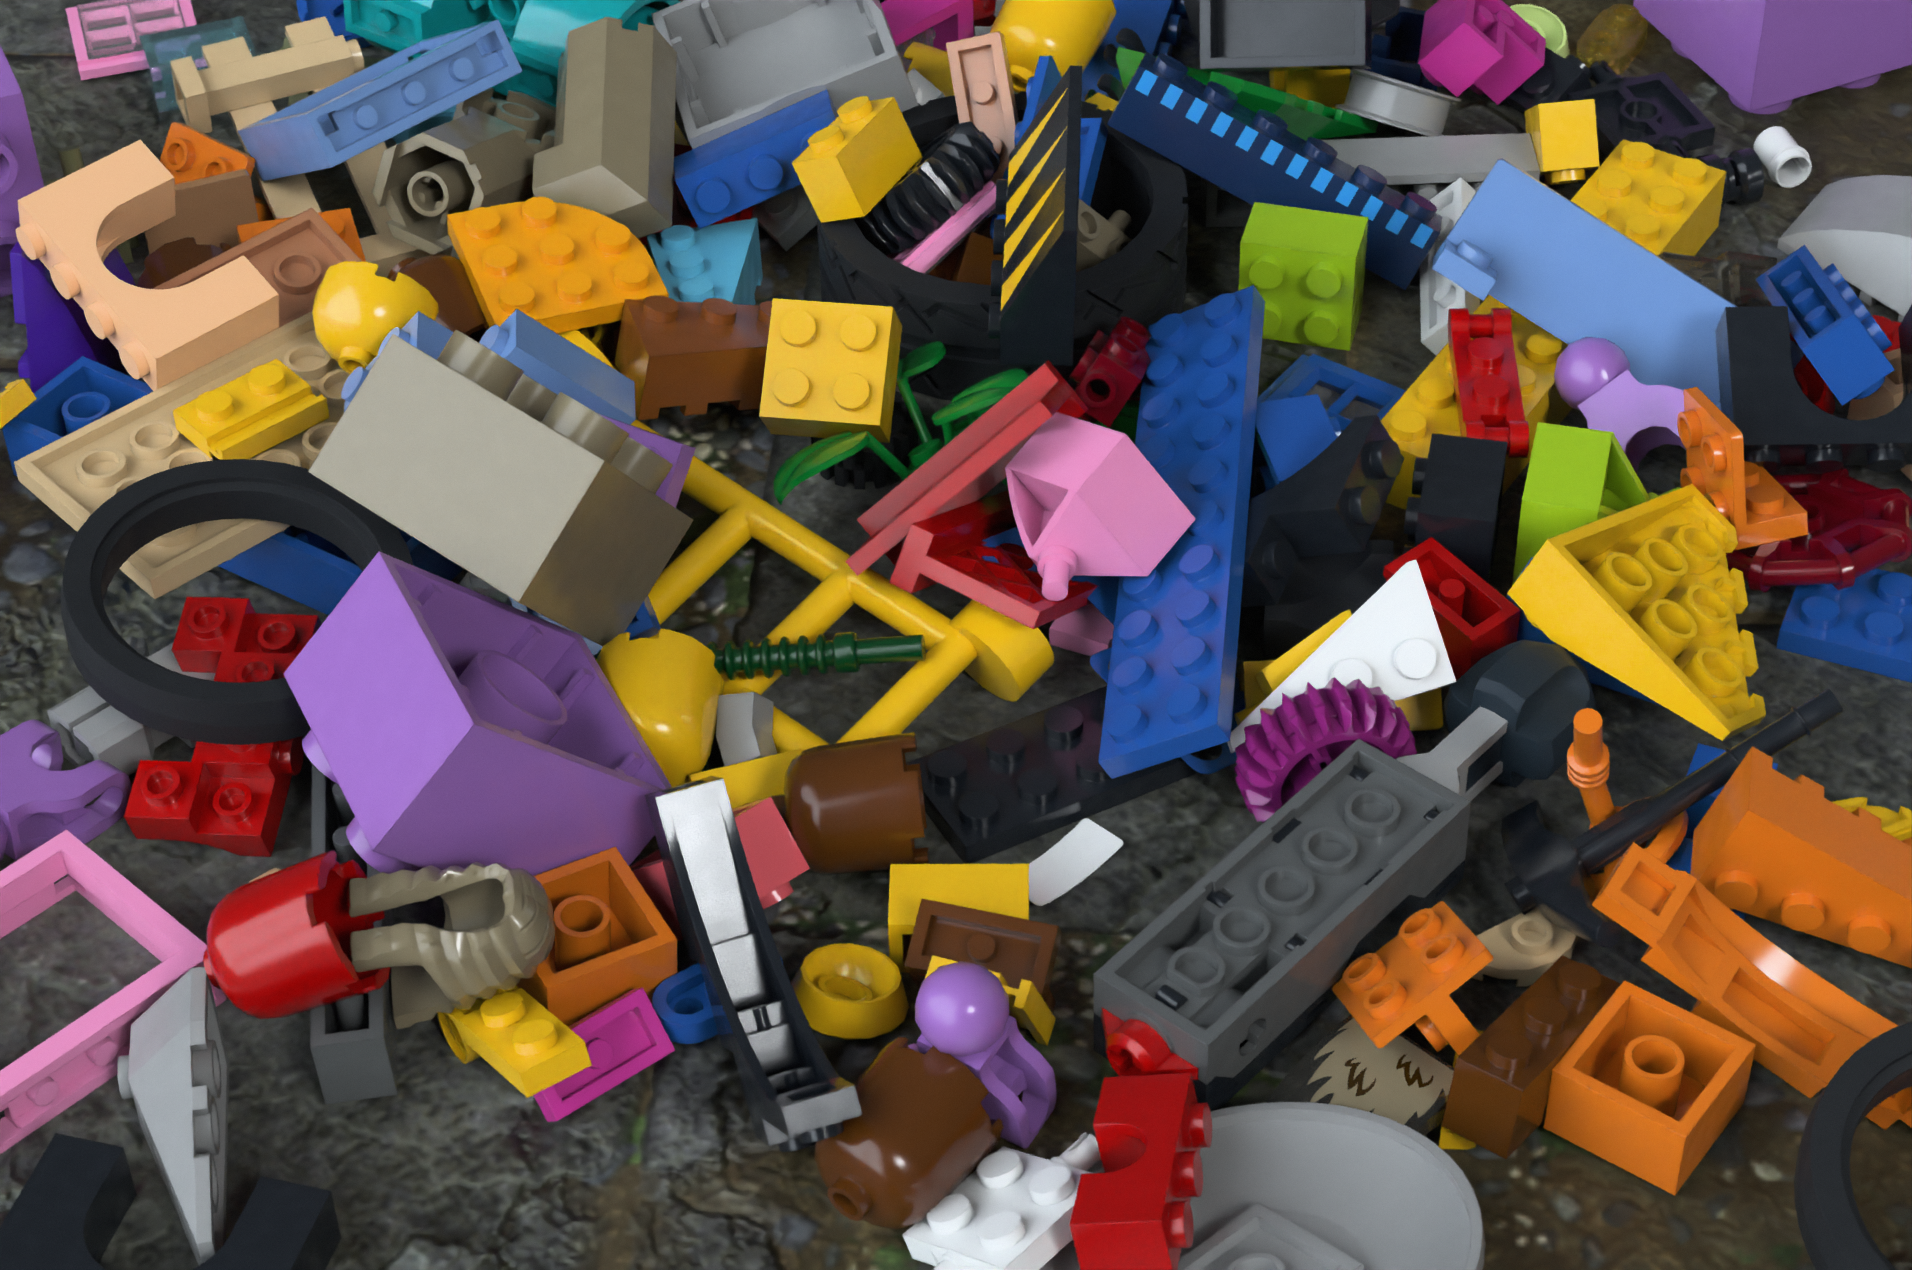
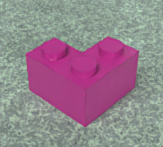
(1479, 48)

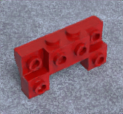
(227, 791)

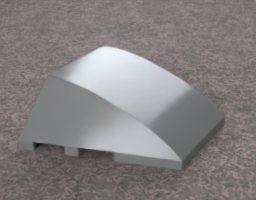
(1865, 233)

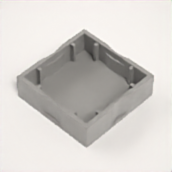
(768, 54)

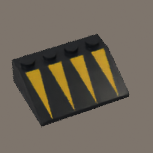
(1039, 235)

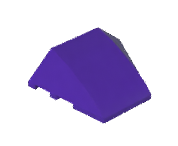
(56, 325)

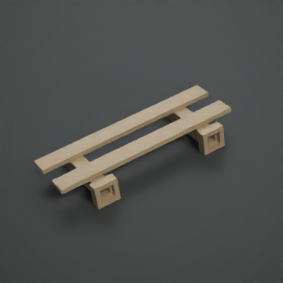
(246, 90)

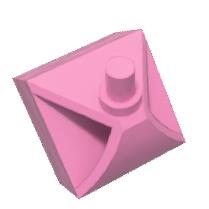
(1090, 504)

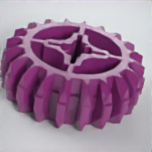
(1310, 734)

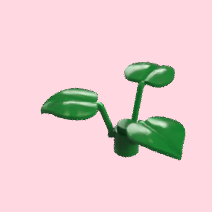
(840, 446)

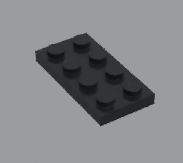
(1030, 779)

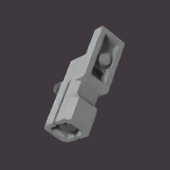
(97, 731)

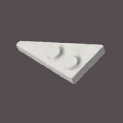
(1383, 643)

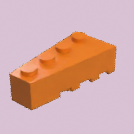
(1806, 862)

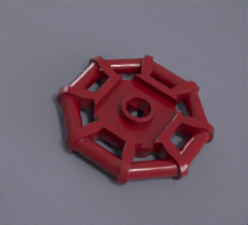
(1841, 519)

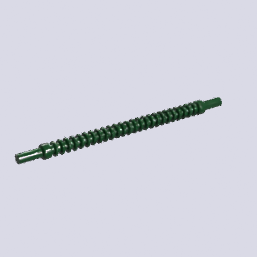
(843, 653)

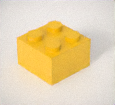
(830, 369)

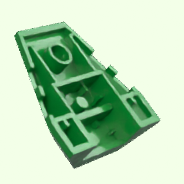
(1302, 116)

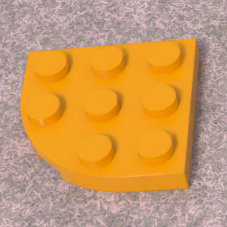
(552, 263)

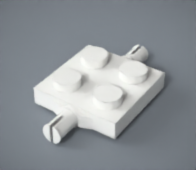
(1006, 1212)

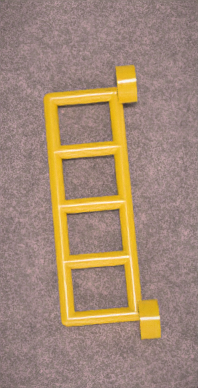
(983, 642)

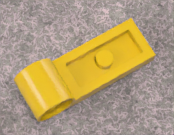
(516, 1039)

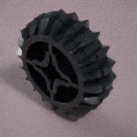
(934, 188)

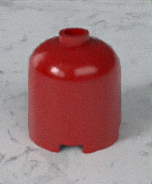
(286, 941)

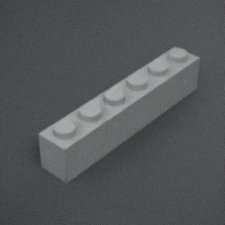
(1408, 163)

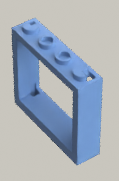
(380, 101)

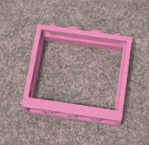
(88, 1049)

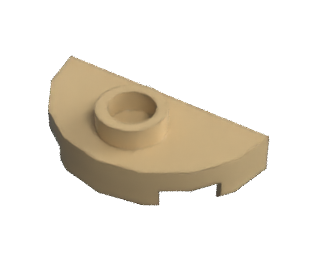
(1525, 947)

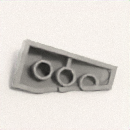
(182, 1102)

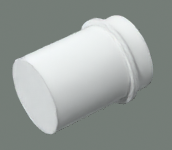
(1783, 157)

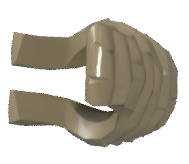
(491, 938)

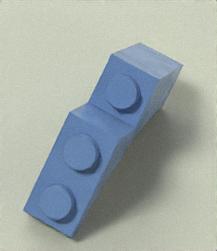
(533, 349)

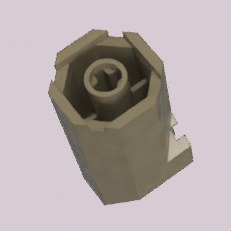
(614, 126)
(463, 165)

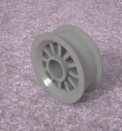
(1397, 103)

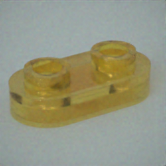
(1614, 37)

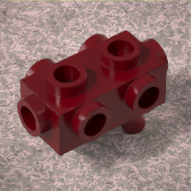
(1112, 370)

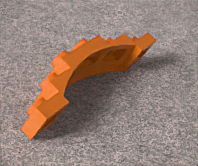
(1743, 979)

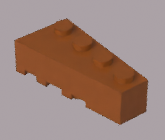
(693, 353)

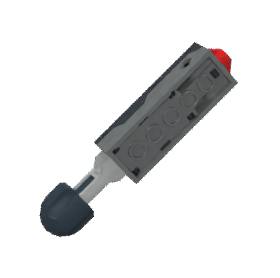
(1326, 880)

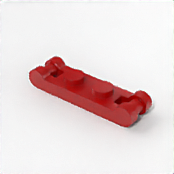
(1487, 378)

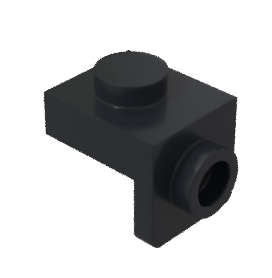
(1551, 82)

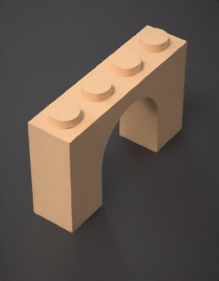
(155, 330)

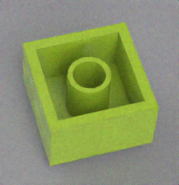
(1307, 273)

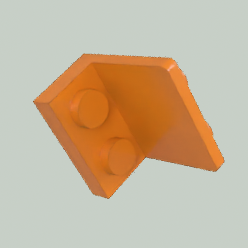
(1735, 487)

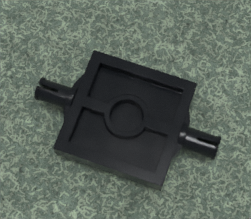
(1644, 111)

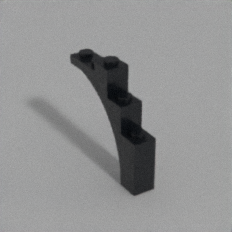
(781, 1066)

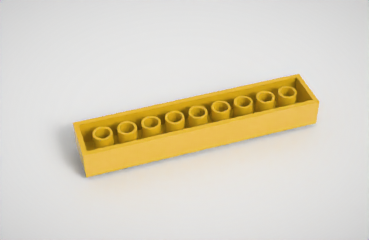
(1637, 190)

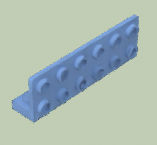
(1585, 280)

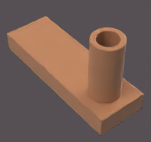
(985, 90)

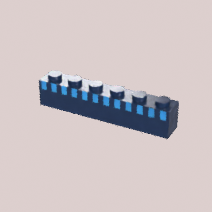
(1267, 164)

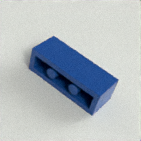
(750, 161)

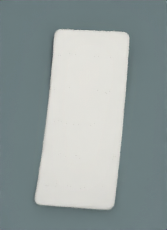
(1070, 861)

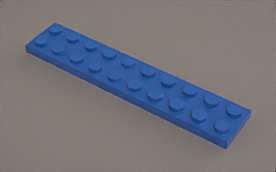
(1181, 622)

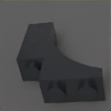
(1319, 509)

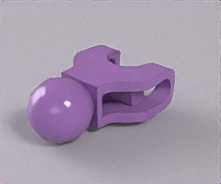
(1598, 381)
(43, 800)
(967, 1016)

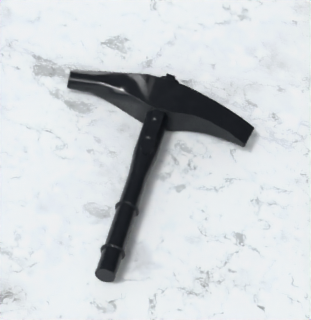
(1558, 872)

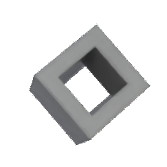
(744, 727)

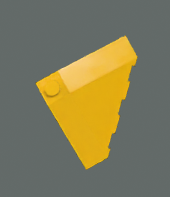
(1653, 607)

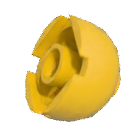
(359, 309)

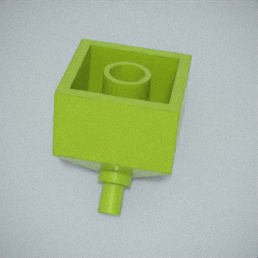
(1572, 482)

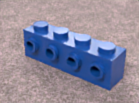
(1829, 325)

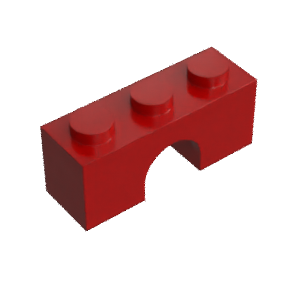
(1152, 1166)

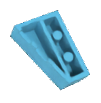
(709, 261)

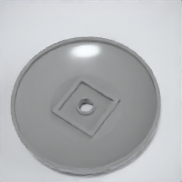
(1324, 1194)

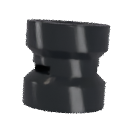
(1743, 175)

